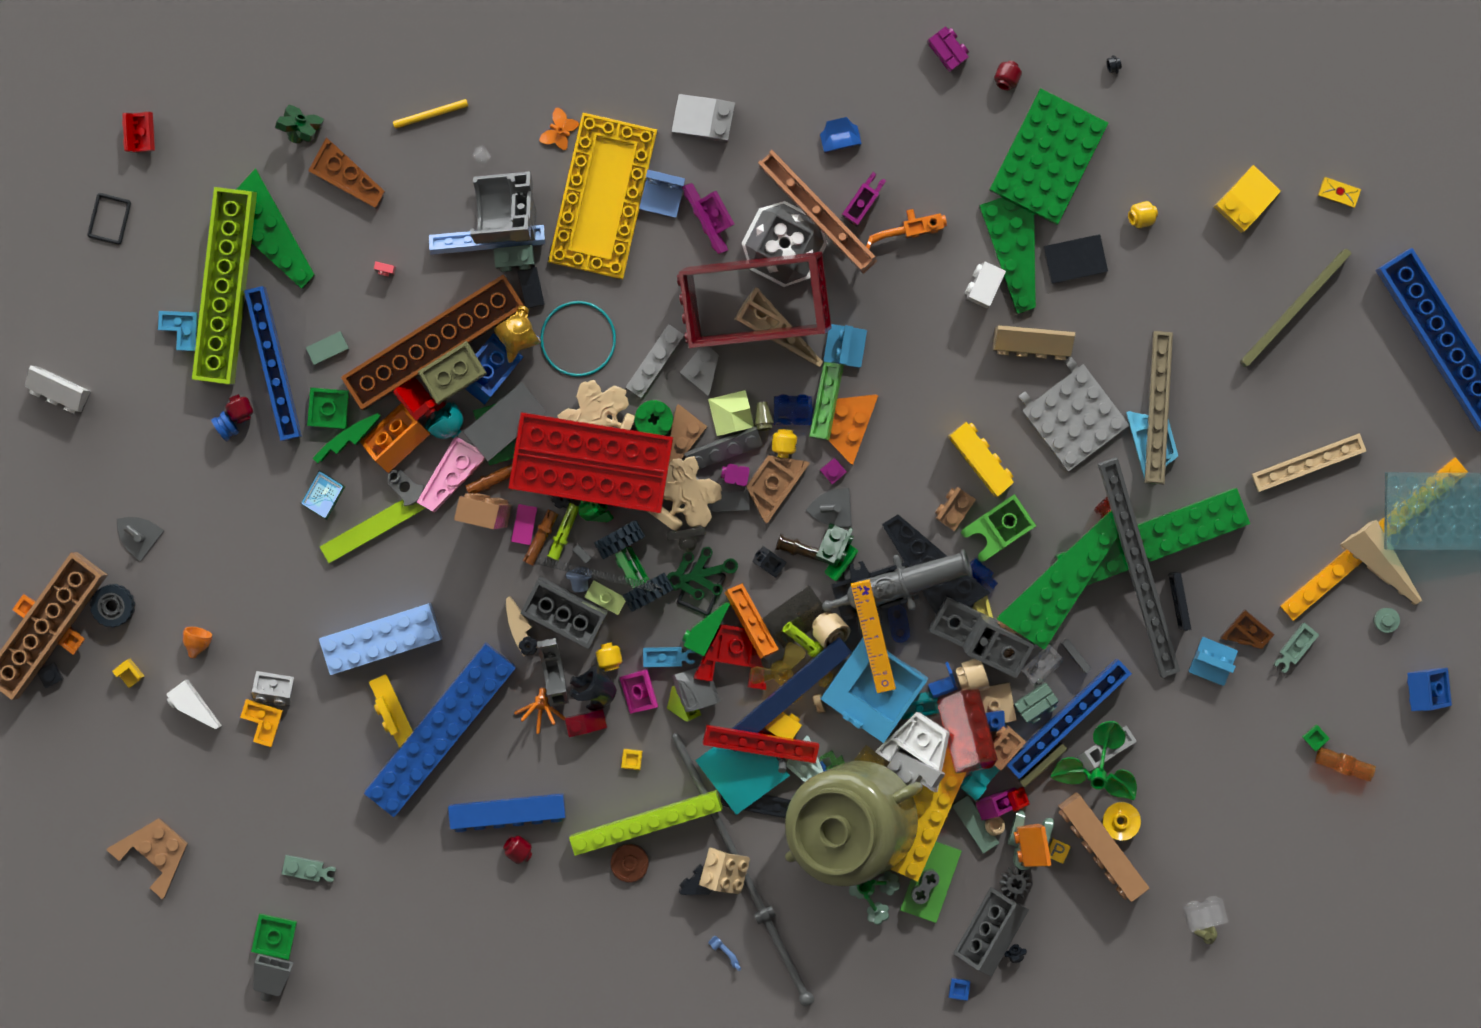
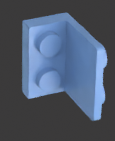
(662, 193)

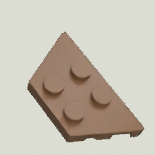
(773, 483)

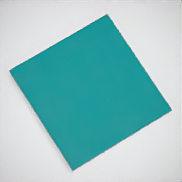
(740, 775)

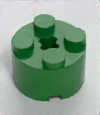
(659, 409)

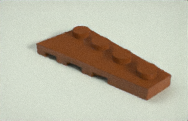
(343, 173)

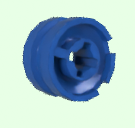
(225, 426)

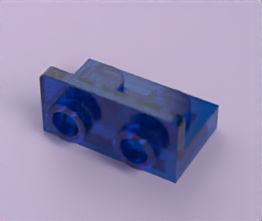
(793, 410)

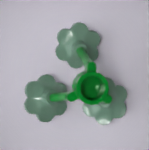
(888, 884)

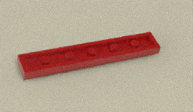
(760, 744)

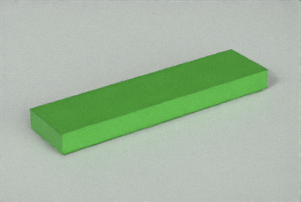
(826, 401)

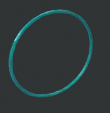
(585, 303)

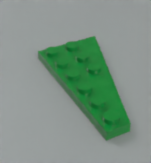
(273, 235)
(1014, 244)

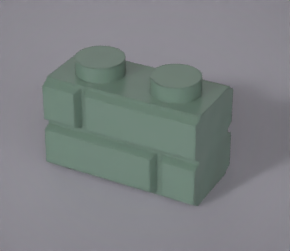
(1036, 703)

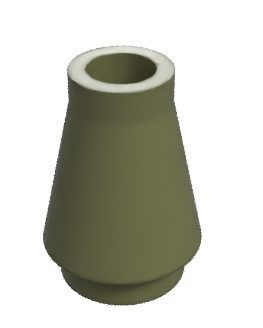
(763, 417)

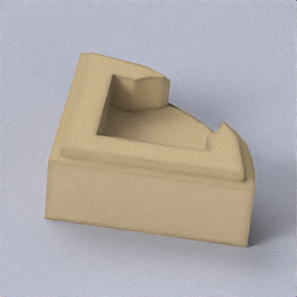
(819, 703)

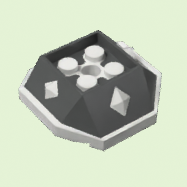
(772, 225)

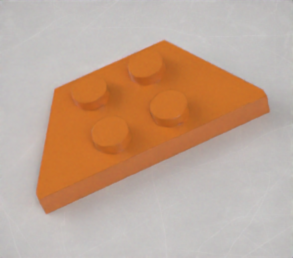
(850, 424)

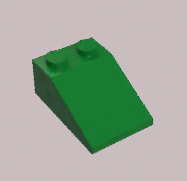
(704, 631)

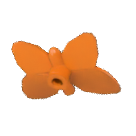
(561, 129)

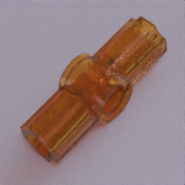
(1345, 764)

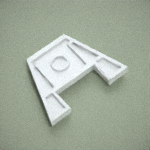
(921, 739)

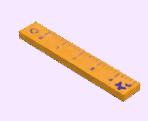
(873, 636)

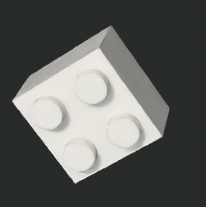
(985, 284)

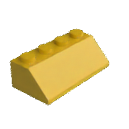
(980, 458)

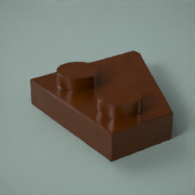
(1248, 631)

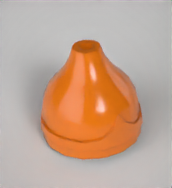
(196, 640)

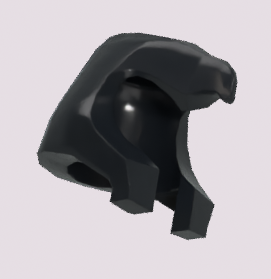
(600, 691)

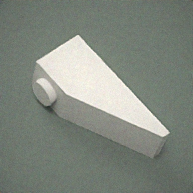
(188, 701)

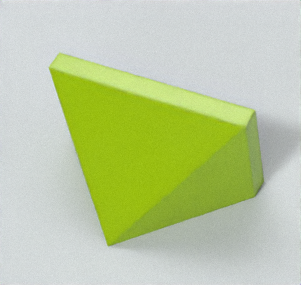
(677, 708)

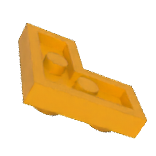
(267, 719)

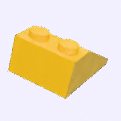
(1247, 199)

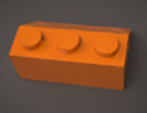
(394, 438)

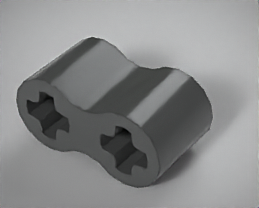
(925, 886)

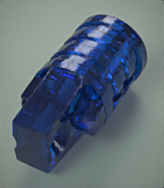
(982, 573)

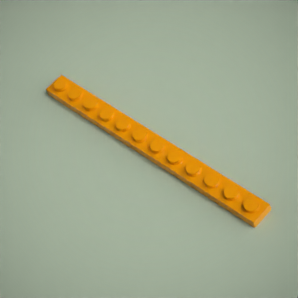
(1338, 568)

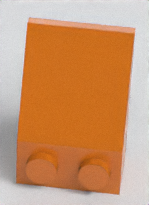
(1032, 845)

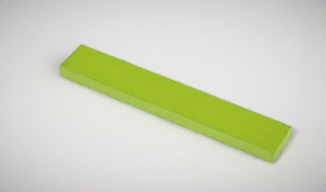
(368, 530)

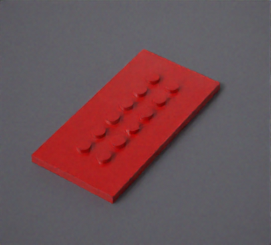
(591, 462)

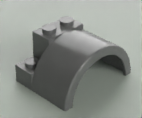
(504, 208)

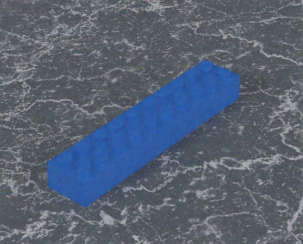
(1436, 329)
(439, 729)

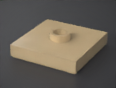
(999, 698)

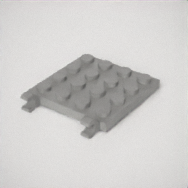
(1074, 416)

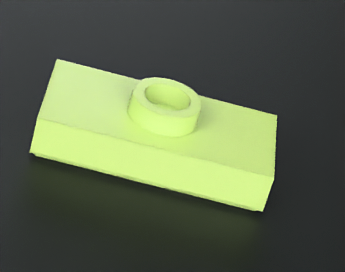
(605, 597)

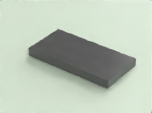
(501, 422)

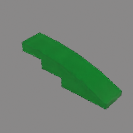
(354, 434)

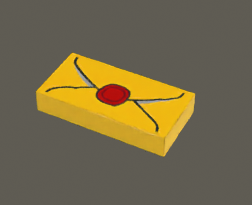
(1339, 192)

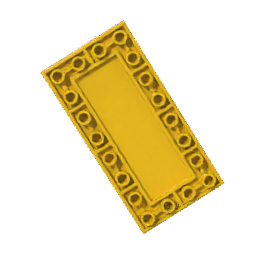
(602, 196)

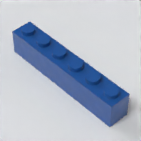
(507, 811)

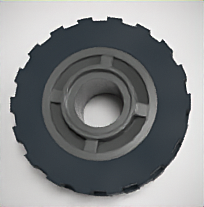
(100, 605)

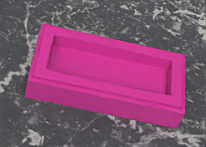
(524, 524)

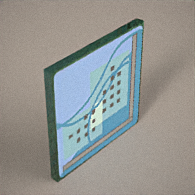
(323, 495)

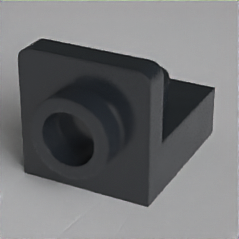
(769, 561)

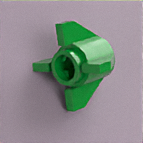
(594, 512)

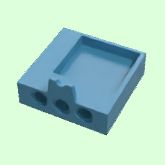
(856, 696)

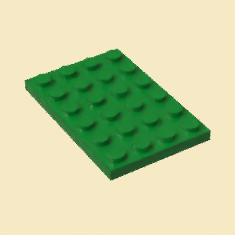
(1048, 156)

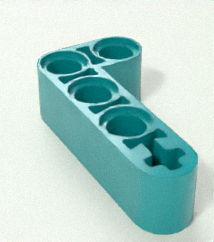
(977, 780)

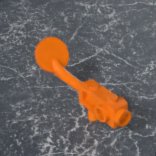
(912, 227)

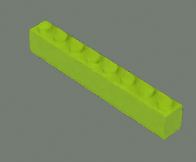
(645, 822)

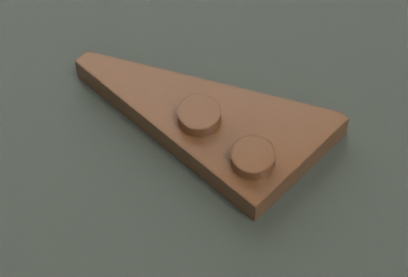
(686, 431)

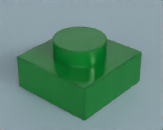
(1315, 737)

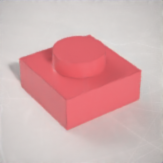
(384, 269)

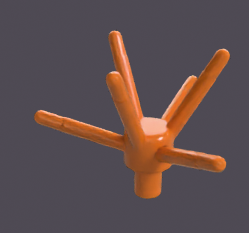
(540, 703)

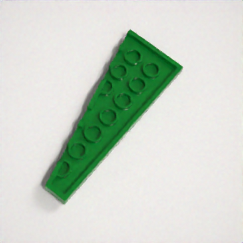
(1050, 598)

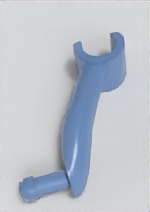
(716, 943)

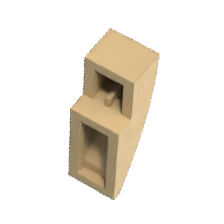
(517, 622)

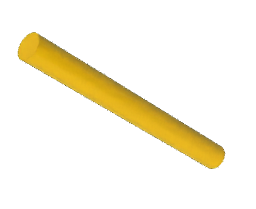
(431, 113)

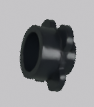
(1015, 953)

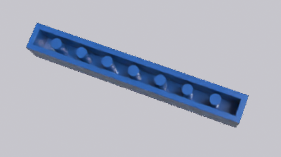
(273, 363)
(1068, 717)

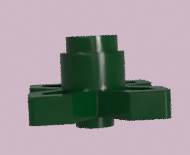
(298, 125)

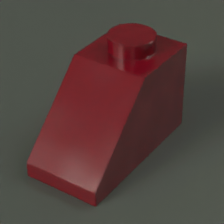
(585, 723)

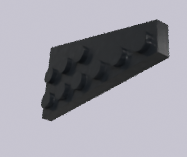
(917, 550)

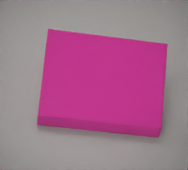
(638, 691)

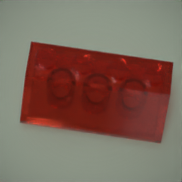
(970, 734)

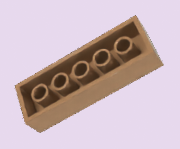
(1106, 851)

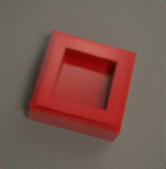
(1018, 798)

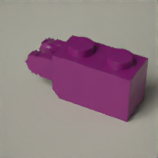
(862, 201)

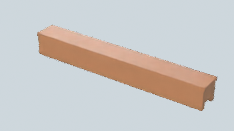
(817, 212)

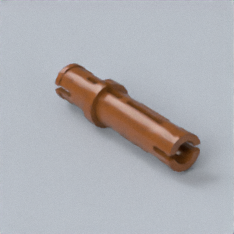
(486, 482)
(540, 537)

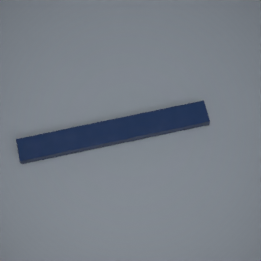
(794, 687)

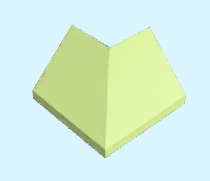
(731, 413)

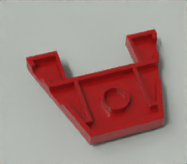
(733, 647)

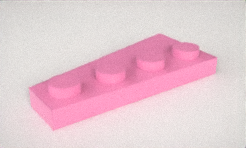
(454, 468)

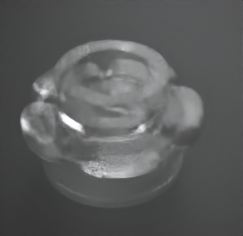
(481, 154)

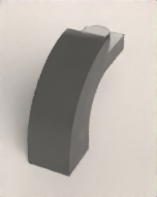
(553, 672)

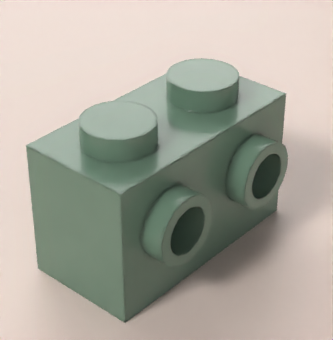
(515, 256)

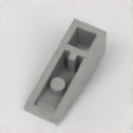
(1092, 757)

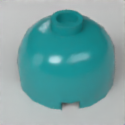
(446, 422)

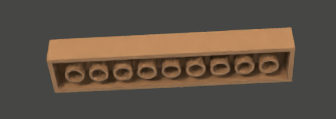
(483, 511)

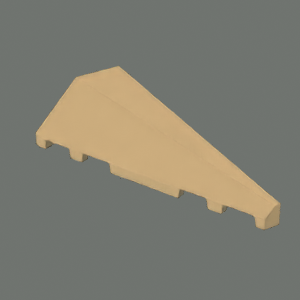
(760, 314)
(1369, 548)

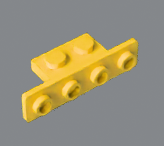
(390, 709)

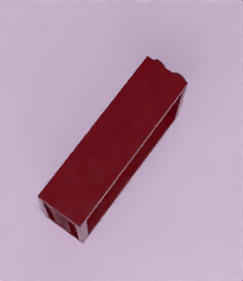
(691, 316)

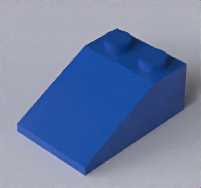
(495, 362)

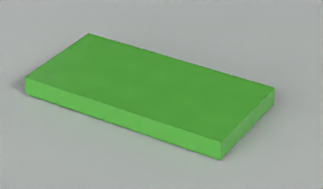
(944, 862)

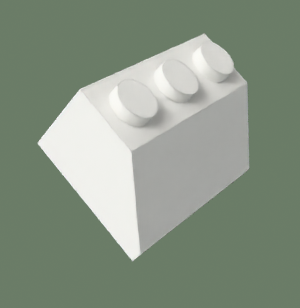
(56, 389)

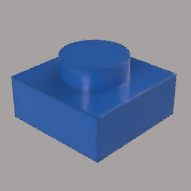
(959, 989)

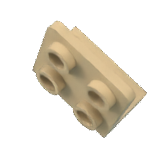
(724, 871)

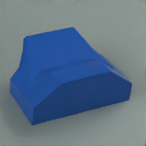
(839, 135)

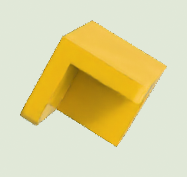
(128, 672)

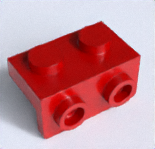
(138, 132)

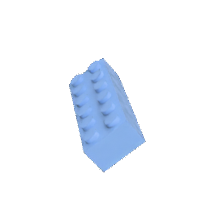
(380, 638)

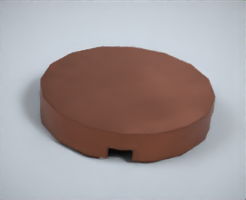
(629, 863)

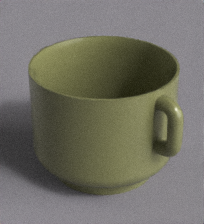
(851, 823)

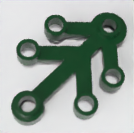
(698, 574)

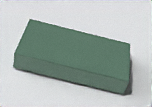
(327, 348)

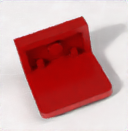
(417, 399)

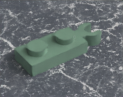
(1296, 646)
(306, 869)

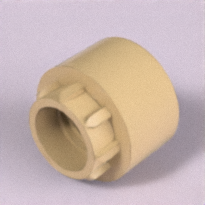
(829, 627)
(972, 676)

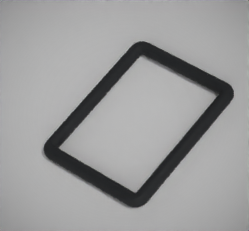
(124, 220)
(713, 599)

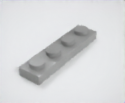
(655, 361)

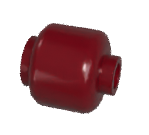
(1007, 75)
(239, 409)
(517, 849)

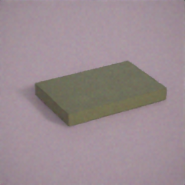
(452, 372)

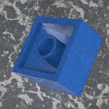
(1429, 689)

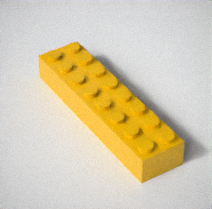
(932, 813)

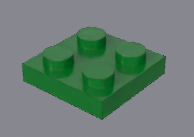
(328, 408)
(274, 936)

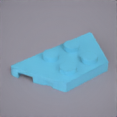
(1138, 426)

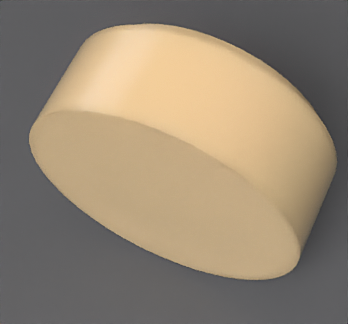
(995, 826)

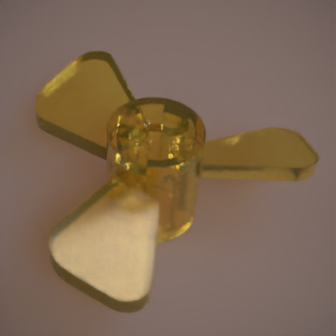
(792, 656)

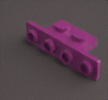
(711, 214)

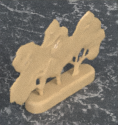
(597, 405)
(685, 489)

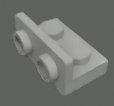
(272, 688)

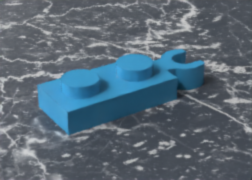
(665, 657)

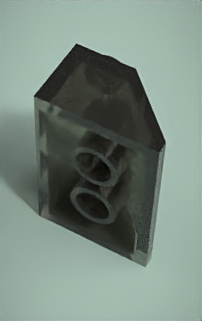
(799, 610)

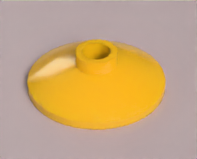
(1130, 824)

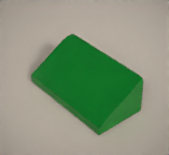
(836, 572)

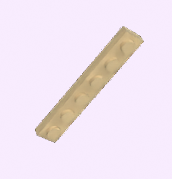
(1308, 462)

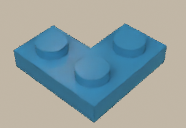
(184, 323)

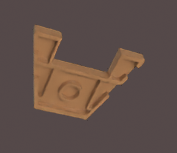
(160, 846)

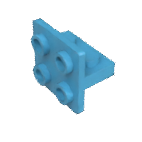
(845, 345)
(1213, 661)

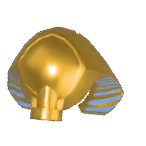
(517, 333)

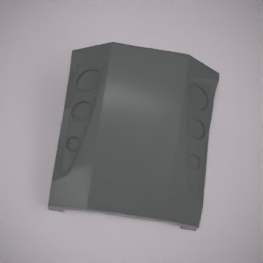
(695, 692)

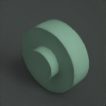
(1386, 620)

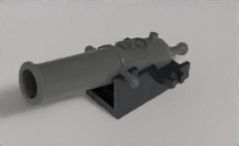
(897, 583)

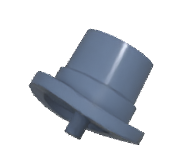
(578, 581)

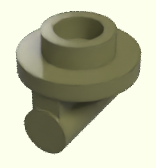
(1208, 934)

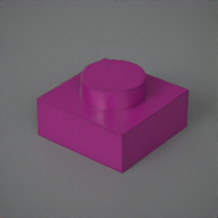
(833, 471)

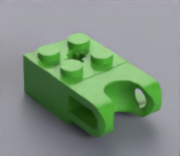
(995, 530)

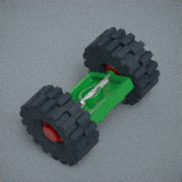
(631, 565)

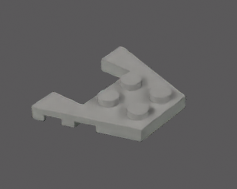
(912, 770)

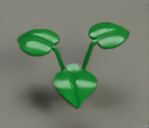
(1121, 784)

